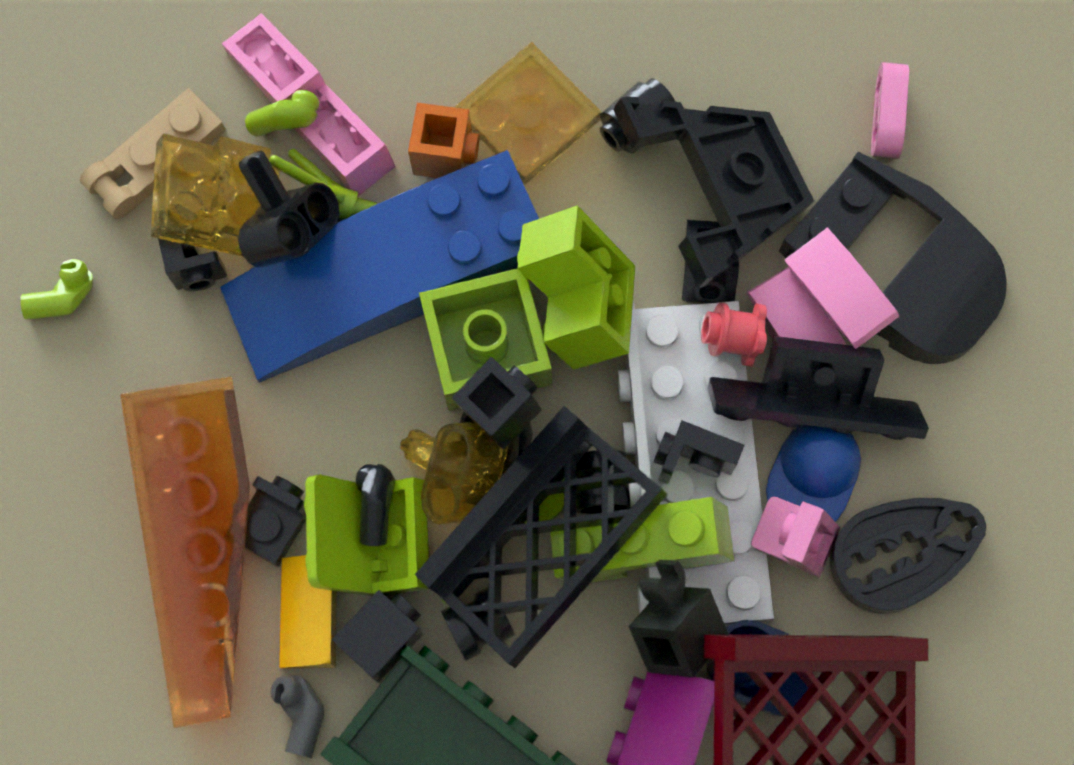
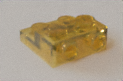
(202, 192)

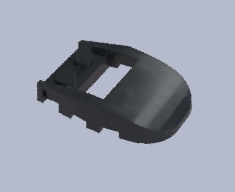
(946, 288)

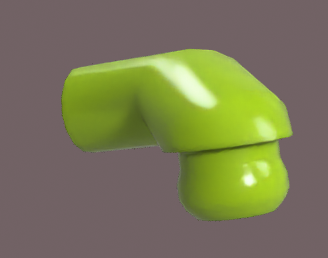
(284, 114)
(66, 295)

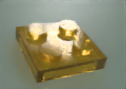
(530, 111)

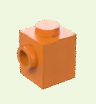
(441, 140)

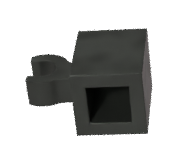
(674, 622)

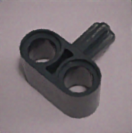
(286, 221)

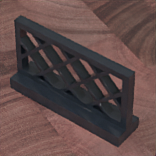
(503, 516)

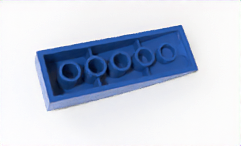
(377, 263)

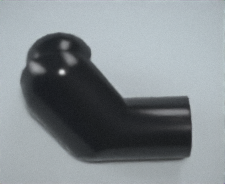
(376, 490)

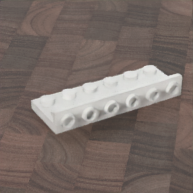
(669, 384)

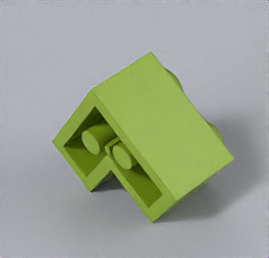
(585, 285)

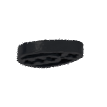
(910, 583)

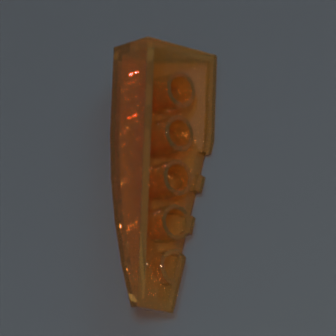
(193, 527)

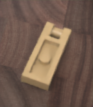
(183, 118)

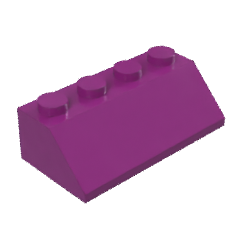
(665, 721)

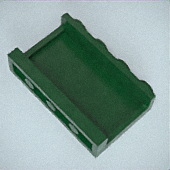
(431, 720)

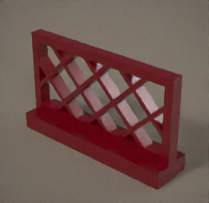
(807, 655)

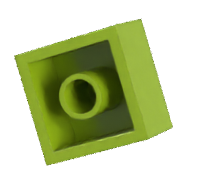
(484, 321)

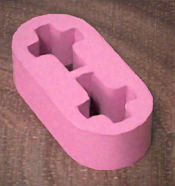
(890, 110)

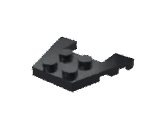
(739, 167)

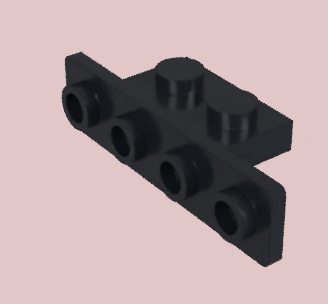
(821, 388)

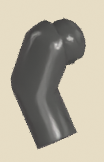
(304, 711)

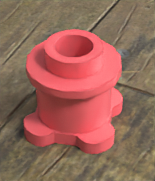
(735, 332)

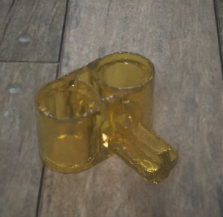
(459, 466)

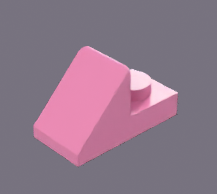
(796, 534)

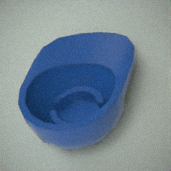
(816, 468)

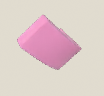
(842, 288)
(793, 310)

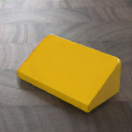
(305, 619)

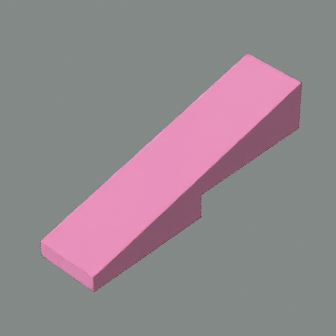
(338, 133)

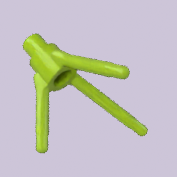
(348, 199)

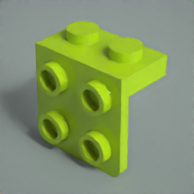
(343, 564)

